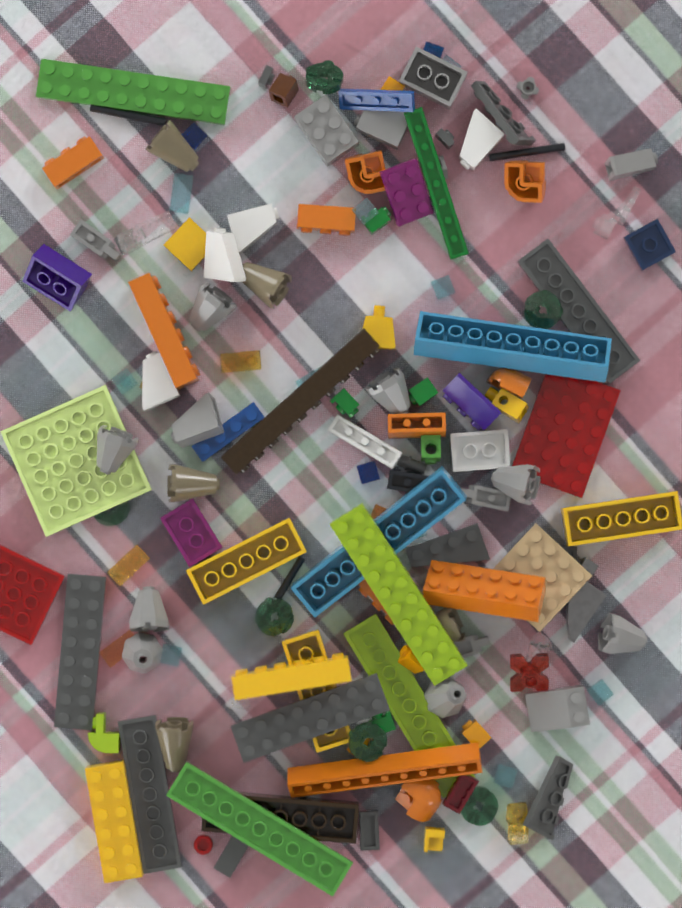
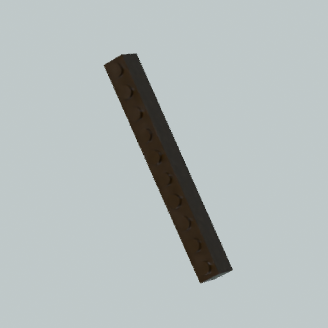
(300, 401)

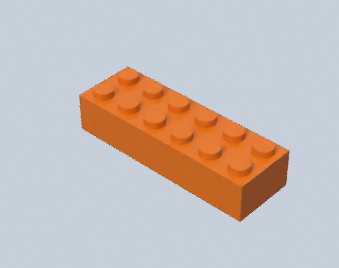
(162, 327)
(484, 590)

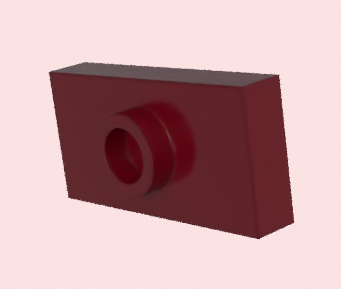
(460, 793)

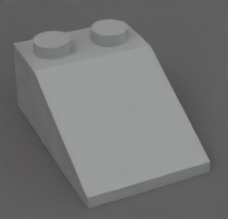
(557, 708)

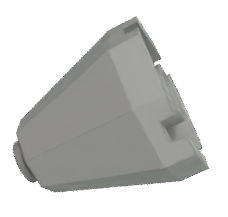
(210, 307)
(390, 391)
(113, 448)
(517, 482)
(148, 612)
(620, 636)
(142, 645)
(445, 698)

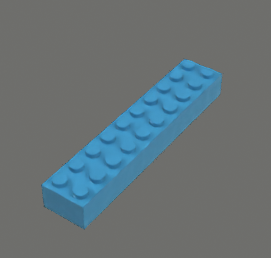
(512, 346)
(400, 526)

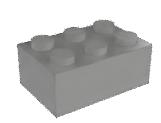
(433, 78)
(326, 130)

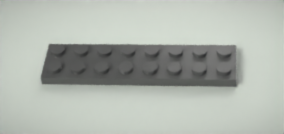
(580, 310)
(80, 651)
(310, 717)
(148, 795)

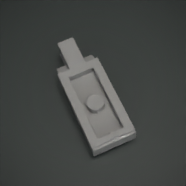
(94, 240)
(487, 497)
(471, 645)

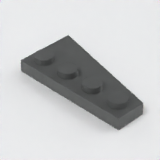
(501, 114)
(454, 547)
(544, 810)

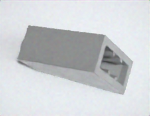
(382, 126)
(630, 164)
(198, 423)

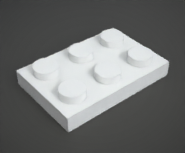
(479, 450)

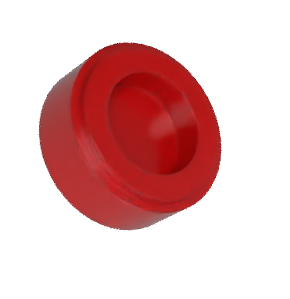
(203, 844)

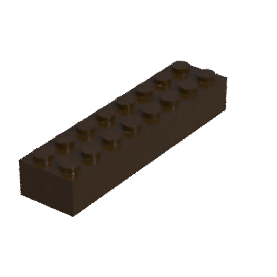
(317, 817)

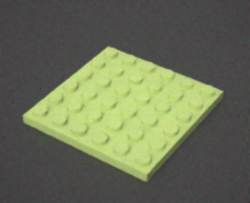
(59, 462)

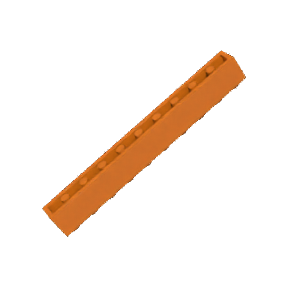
(385, 770)

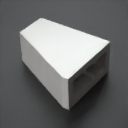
(479, 140)
(252, 225)
(222, 257)
(156, 382)

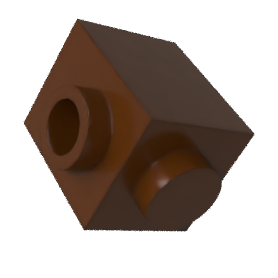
(283, 89)

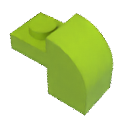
(100, 739)

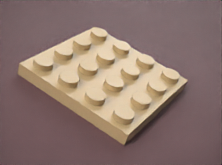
(543, 557)

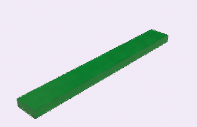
(436, 183)

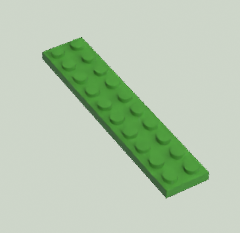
(133, 91)
(259, 828)

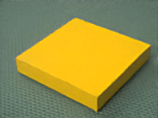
(188, 244)

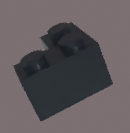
(404, 480)

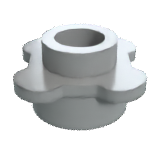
(531, 84)

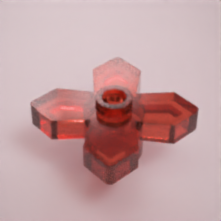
(529, 673)

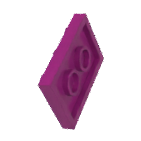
(406, 192)
(191, 532)

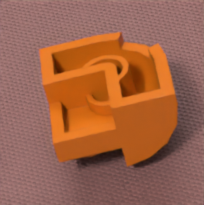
(364, 172)
(525, 180)
(510, 380)
(420, 799)

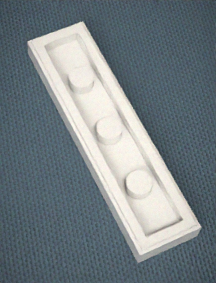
(365, 441)

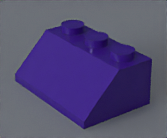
(56, 277)
(470, 402)

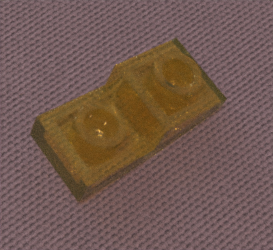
(240, 361)
(128, 565)
(515, 818)

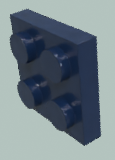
(649, 244)

